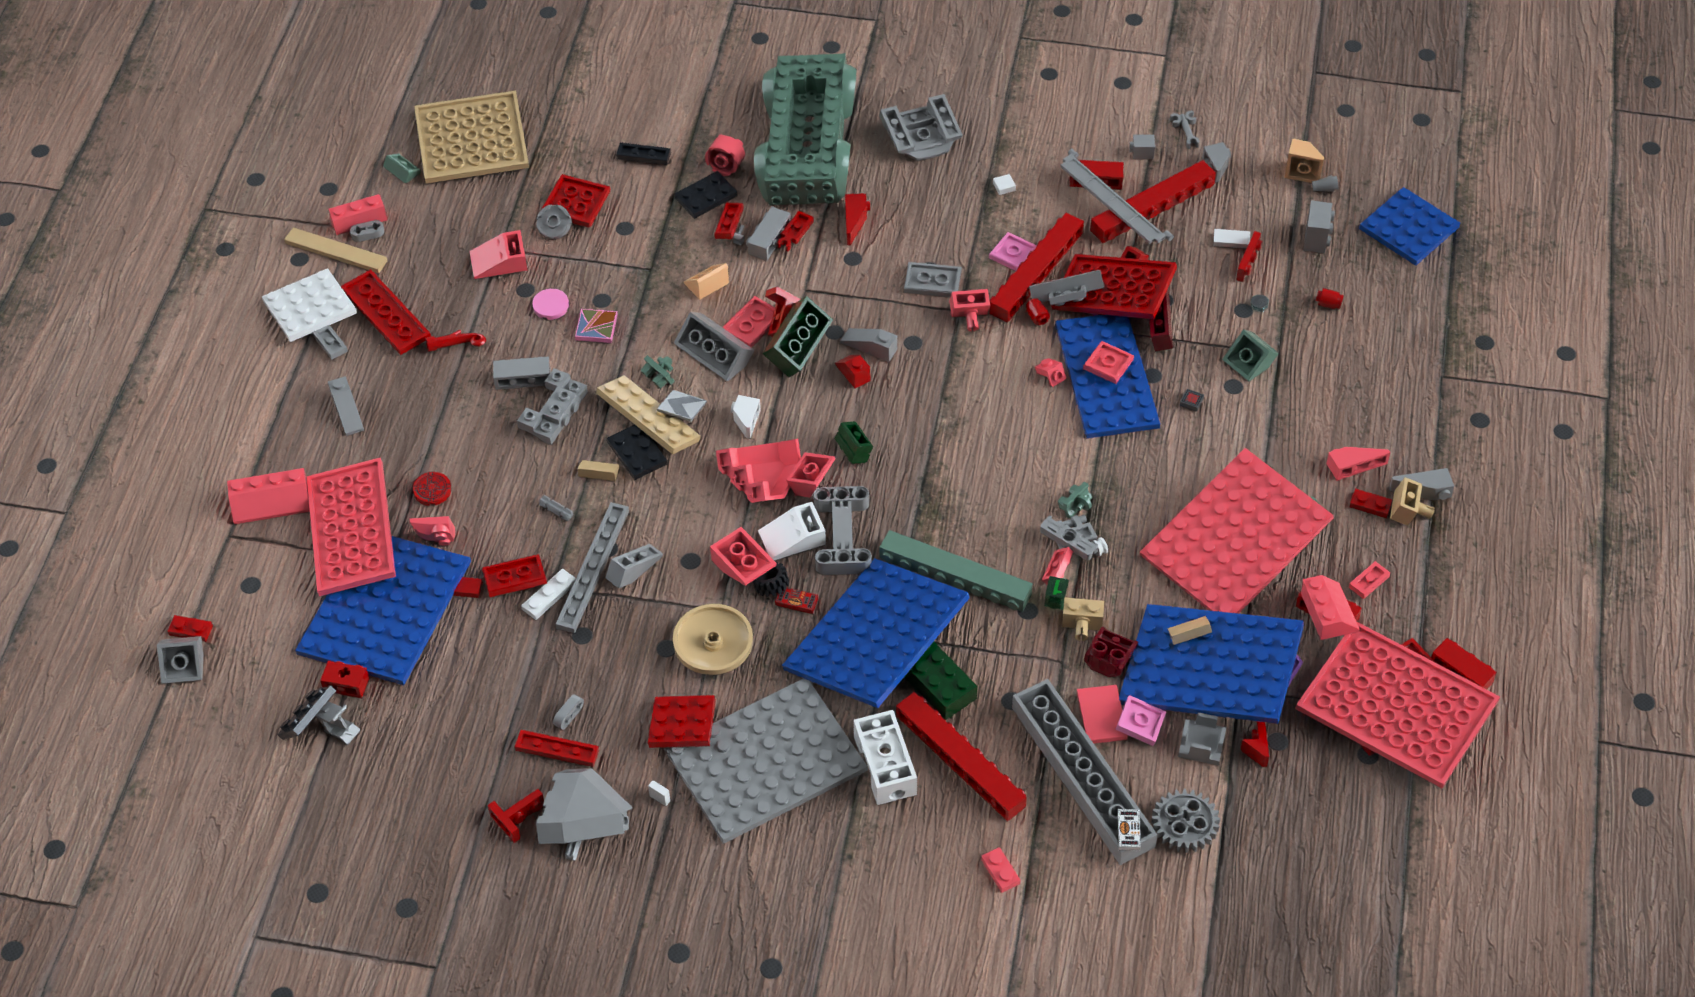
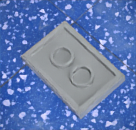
(932, 279)

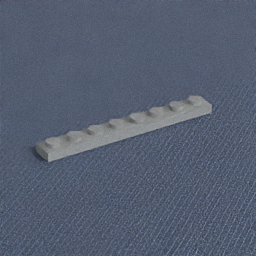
(592, 568)

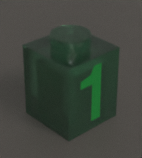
(1056, 592)

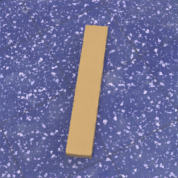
(335, 250)

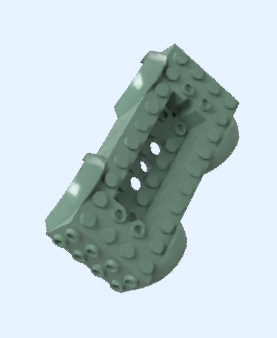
(791, 92)

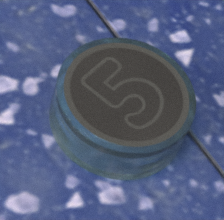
(1259, 303)

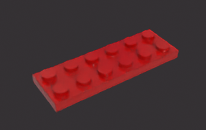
(385, 312)

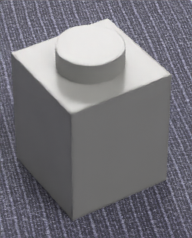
(1142, 146)

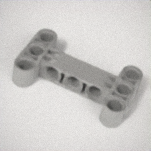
(841, 502)

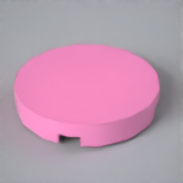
(550, 304)

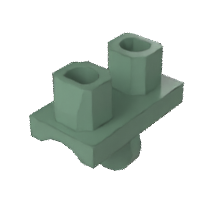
(661, 368)
(1078, 500)

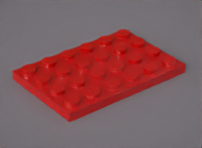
(1129, 288)

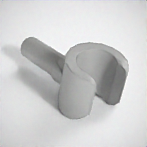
(738, 238)

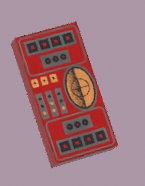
(797, 600)

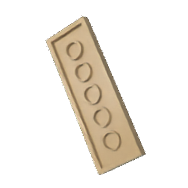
(642, 411)

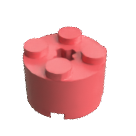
(725, 155)

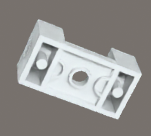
(891, 773)

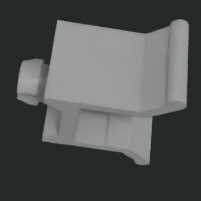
(335, 725)

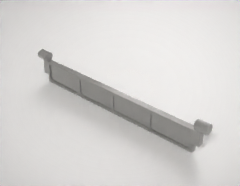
(1112, 200)

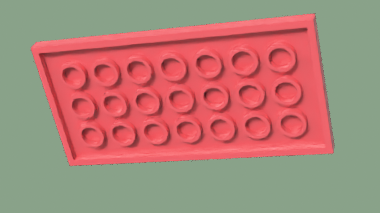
(350, 527)

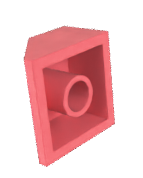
(809, 473)

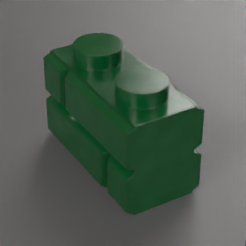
(853, 442)

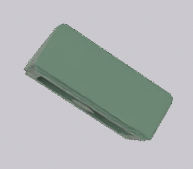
(401, 167)

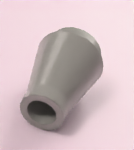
(1326, 184)

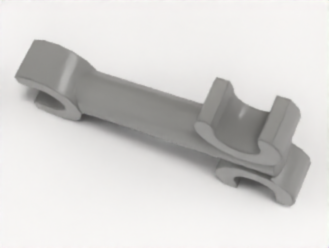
(1186, 120)

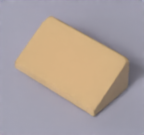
(598, 470)
(1189, 630)

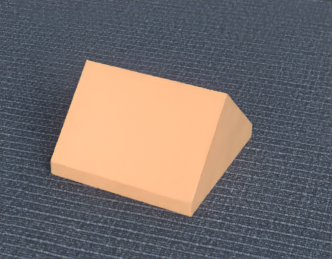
(708, 280)

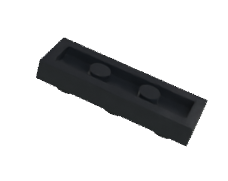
(643, 153)

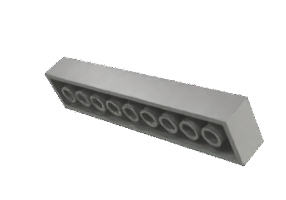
(1080, 766)

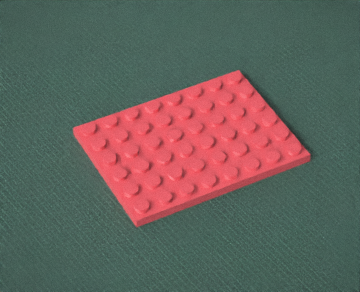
(1236, 535)
(1398, 704)

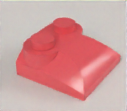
(434, 529)

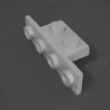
(1067, 288)

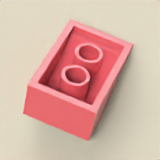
(741, 557)

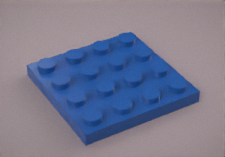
(1409, 226)

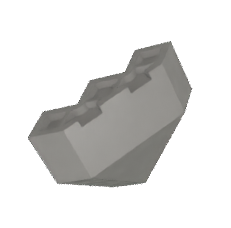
(581, 809)

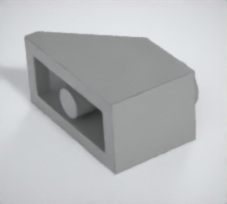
(1217, 158)

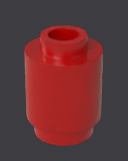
(1329, 298)
(1037, 312)

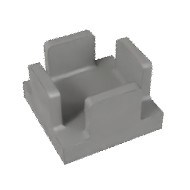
(1202, 739)

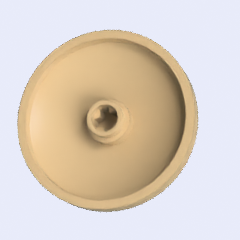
(713, 639)

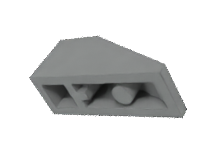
(871, 341)
(345, 406)
(1435, 483)
(631, 565)

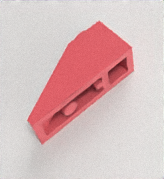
(1355, 460)

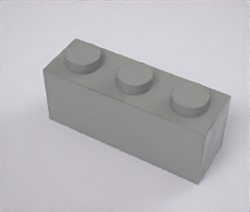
(768, 233)
(521, 372)

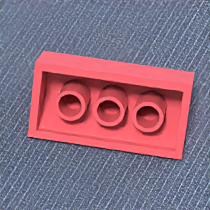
(268, 496)

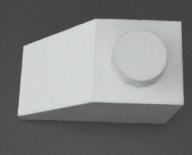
(746, 414)

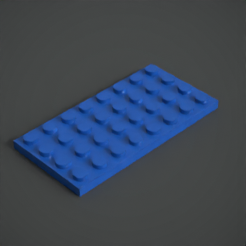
(1103, 405)

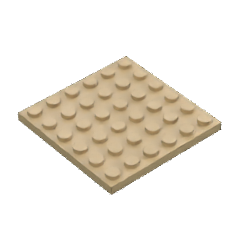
(471, 137)

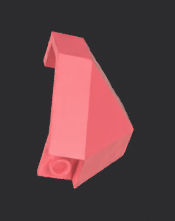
(760, 469)

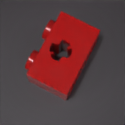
(345, 678)

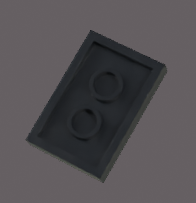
(705, 194)
(636, 451)
(305, 713)

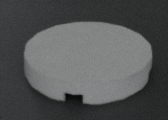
(553, 221)

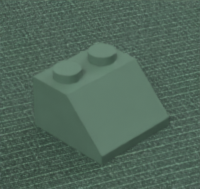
(1250, 355)

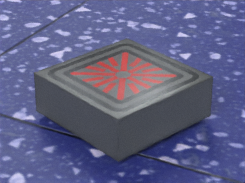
(1192, 400)

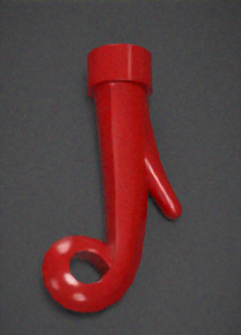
(434, 343)

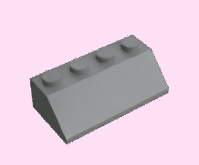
(713, 346)

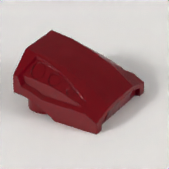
(1109, 653)

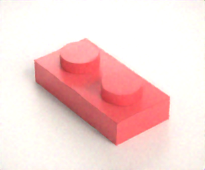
(1058, 564)
(1369, 580)
(1000, 869)

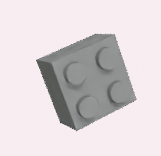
(1319, 227)

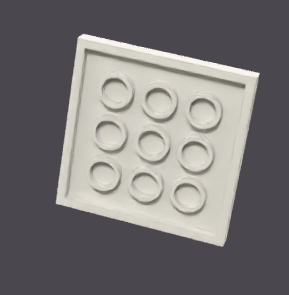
(309, 305)

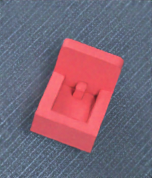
(1052, 370)

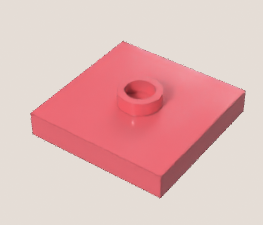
(1108, 362)

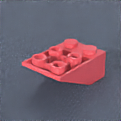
(499, 256)

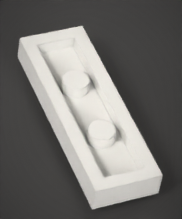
(548, 594)

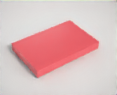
(751, 321)
(1100, 713)

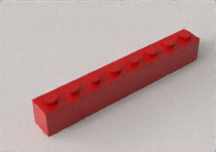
(1156, 199)
(1036, 267)
(961, 756)

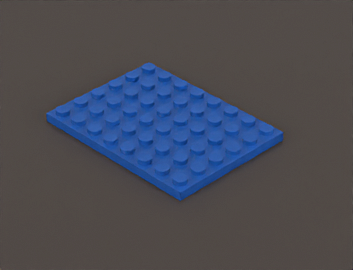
(390, 619)
(876, 632)
(1228, 673)

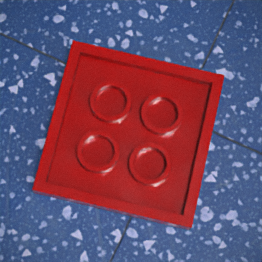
(579, 197)
(681, 721)

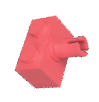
(970, 304)

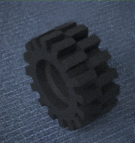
(772, 586)

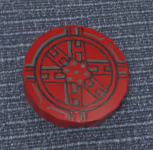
(432, 488)

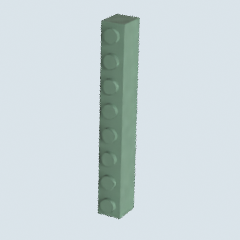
(955, 571)

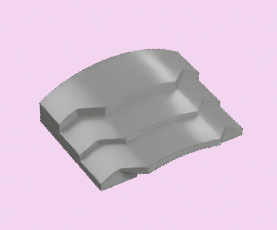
(923, 130)

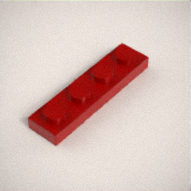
(556, 748)

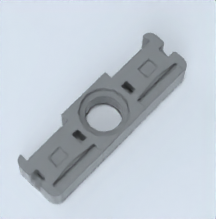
(1079, 545)

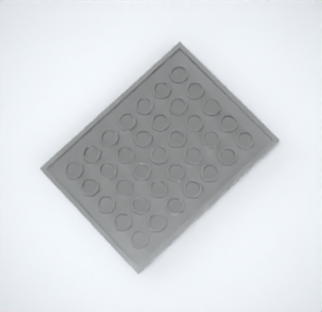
(767, 760)

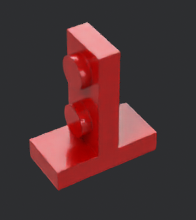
(784, 304)
(516, 814)

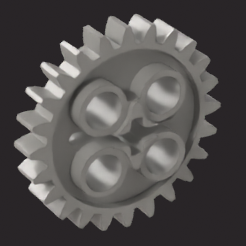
(1185, 820)

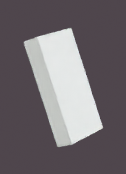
(1231, 238)

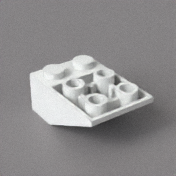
(793, 532)

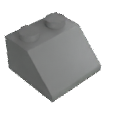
(180, 659)

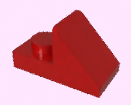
(1257, 746)

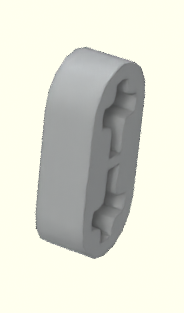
(367, 231)
(568, 711)

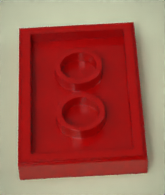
(514, 575)

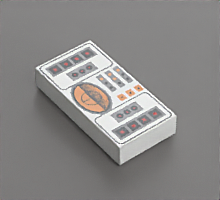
(1129, 829)

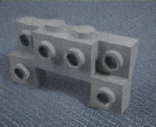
(558, 408)

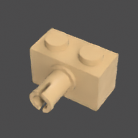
(1407, 502)
(1082, 615)

